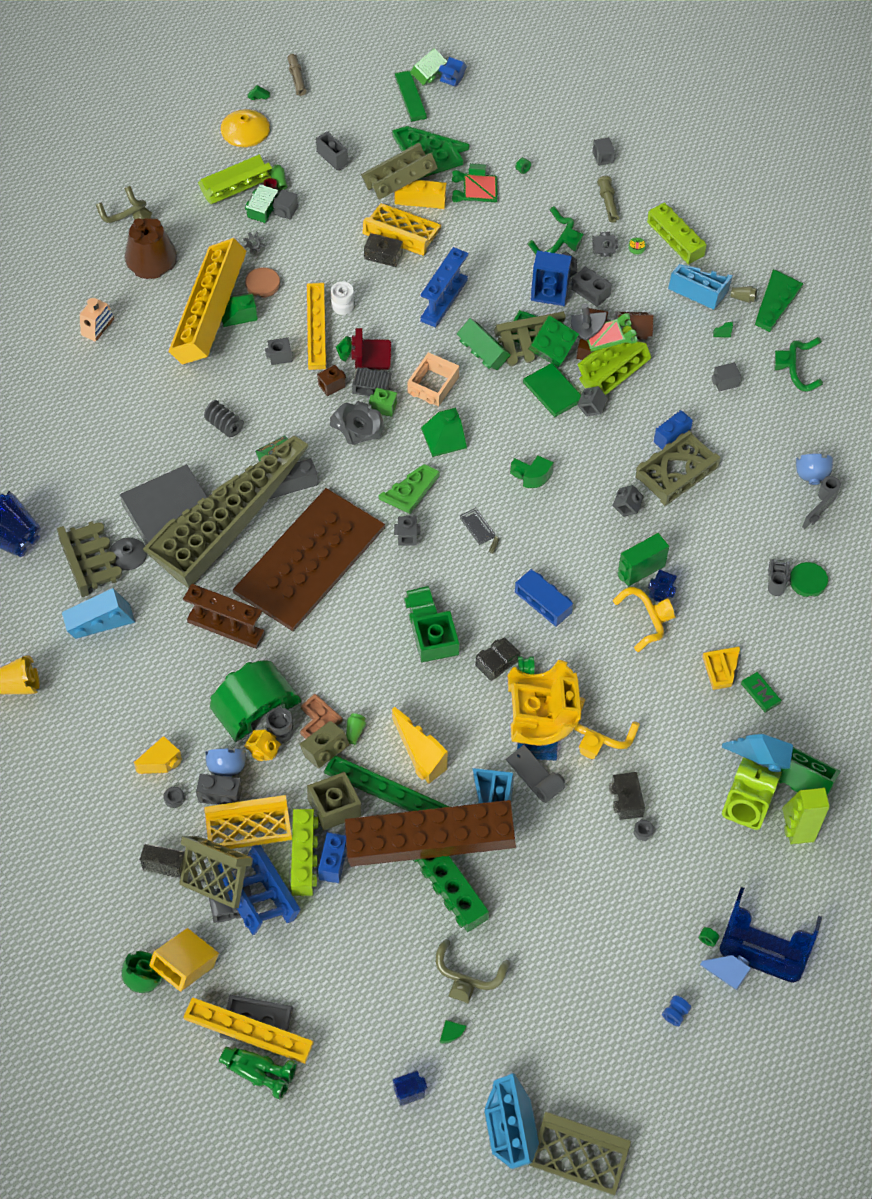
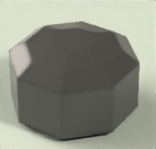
(643, 830)

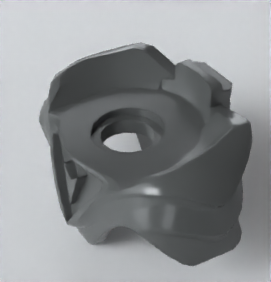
(351, 417)

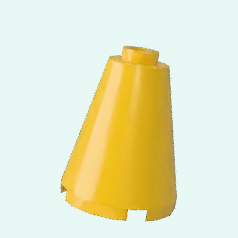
(19, 677)

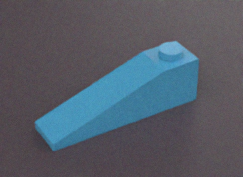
(763, 750)

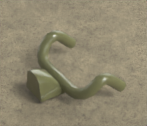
(138, 209)
(464, 985)

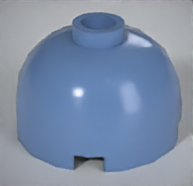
(814, 467)
(225, 762)

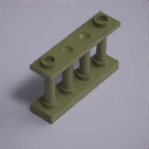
(399, 171)

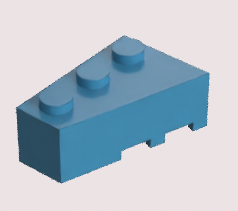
(699, 286)
(98, 614)
(493, 785)

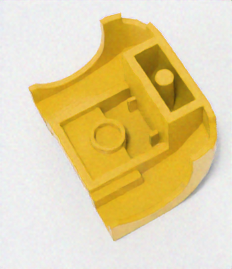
(544, 704)

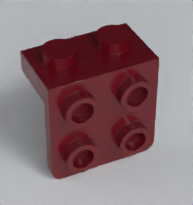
(370, 352)

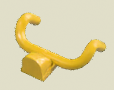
(658, 613)
(593, 740)

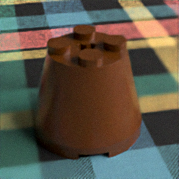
(149, 249)

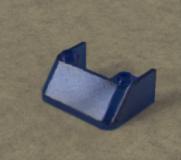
(765, 951)

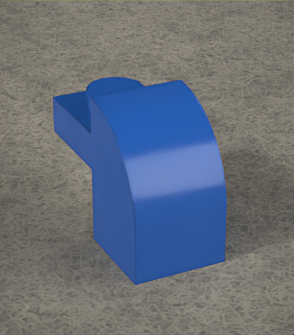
(452, 72)

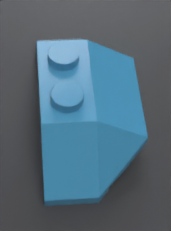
(511, 1123)

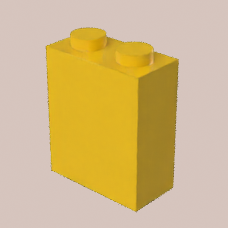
(183, 959)

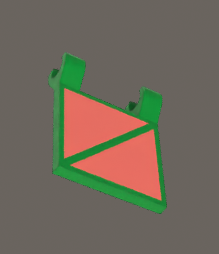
(475, 187)

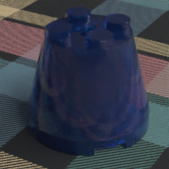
(16, 526)

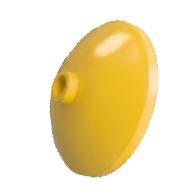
(245, 128)

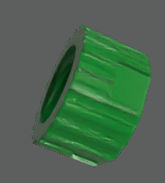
(523, 165)
(709, 936)

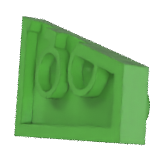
(411, 490)

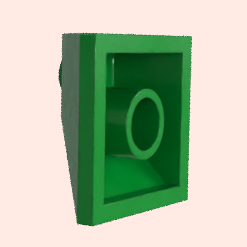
(240, 310)
(444, 433)

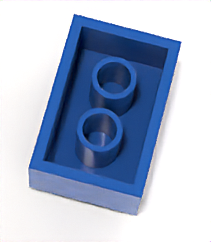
(550, 278)

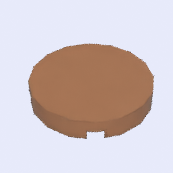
(262, 282)

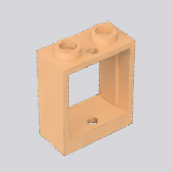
(439, 366)

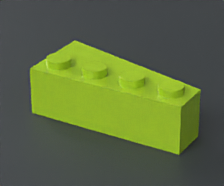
(805, 815)

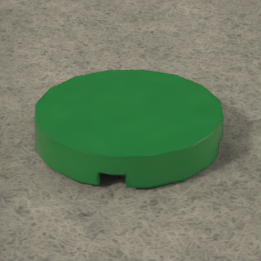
(808, 579)

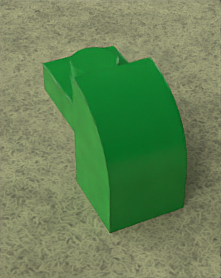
(532, 475)

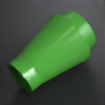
(278, 173)
(355, 726)

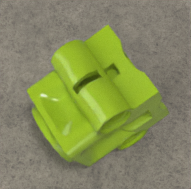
(750, 794)

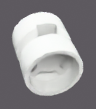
(342, 298)

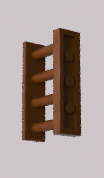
(224, 616)

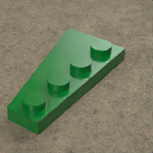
(776, 300)

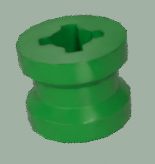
(526, 665)

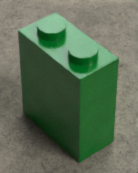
(643, 559)

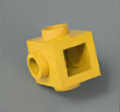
(262, 745)

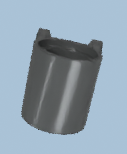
(778, 577)

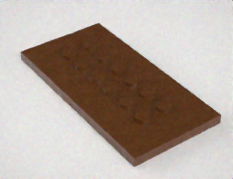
(309, 559)

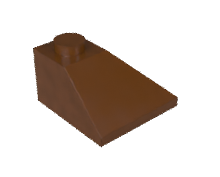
(640, 322)

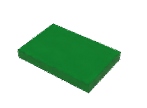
(552, 390)

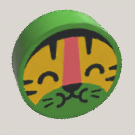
(636, 245)

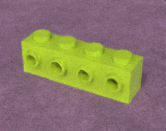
(676, 233)
(303, 855)

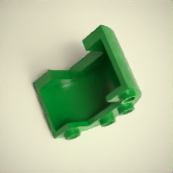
(249, 695)

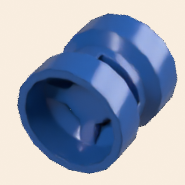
(676, 1011)

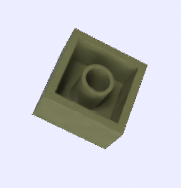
(333, 800)

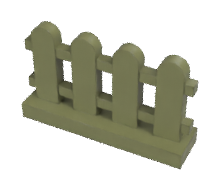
(521, 327)
(92, 563)

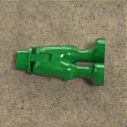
(254, 1066)

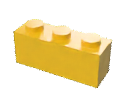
(422, 194)

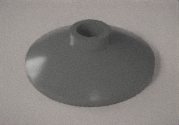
(131, 559)

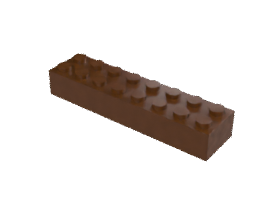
(430, 833)

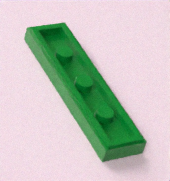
(410, 96)

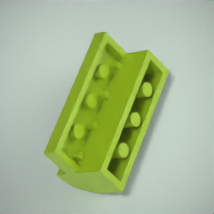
(234, 179)
(613, 364)

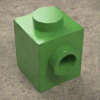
(383, 401)

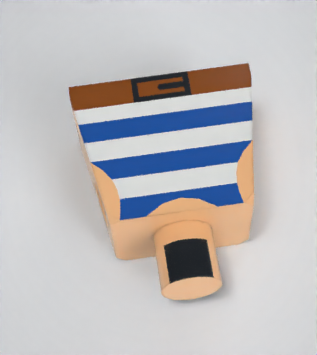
(95, 319)

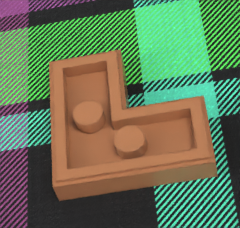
(320, 713)

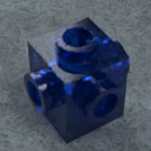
(662, 586)

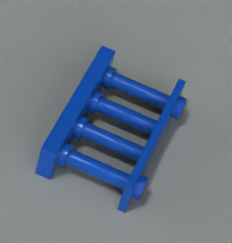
(444, 287)
(274, 888)

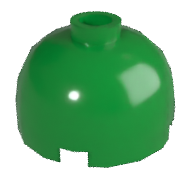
(138, 974)

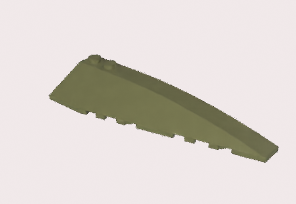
(204, 532)

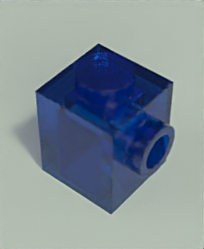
(409, 1088)

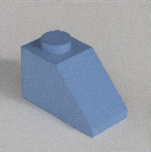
(728, 969)

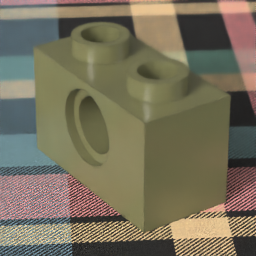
(324, 744)

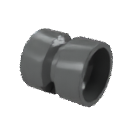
(280, 724)

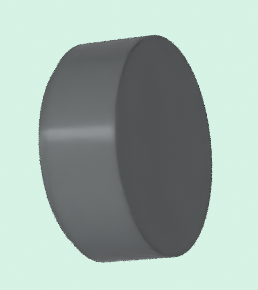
(174, 797)

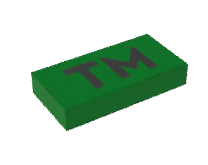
(761, 692)

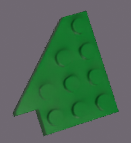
(443, 149)

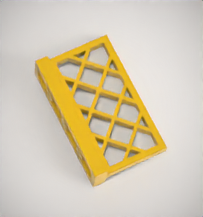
(411, 241)
(246, 812)

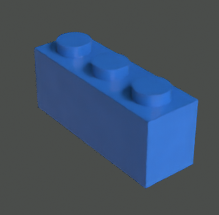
(543, 597)

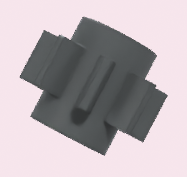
(258, 240)

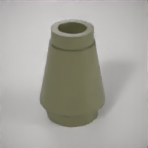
(746, 294)

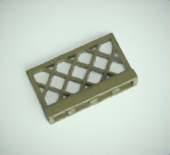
(216, 854)
(586, 1134)

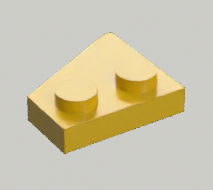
(721, 666)

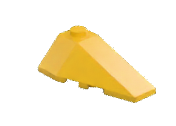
(424, 751)

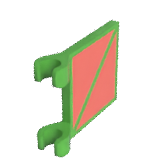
(612, 334)

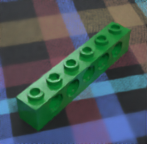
(466, 918)

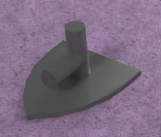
(587, 324)

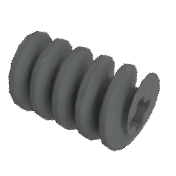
(223, 419)

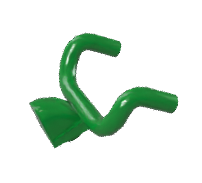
(569, 235)
(788, 359)

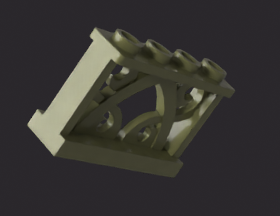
(675, 451)

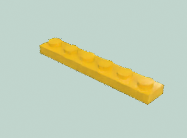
(316, 326)
(248, 1030)

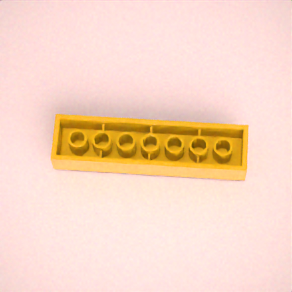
(207, 301)

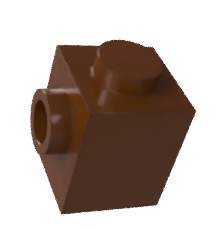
(331, 380)

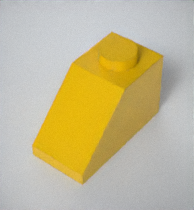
(159, 758)

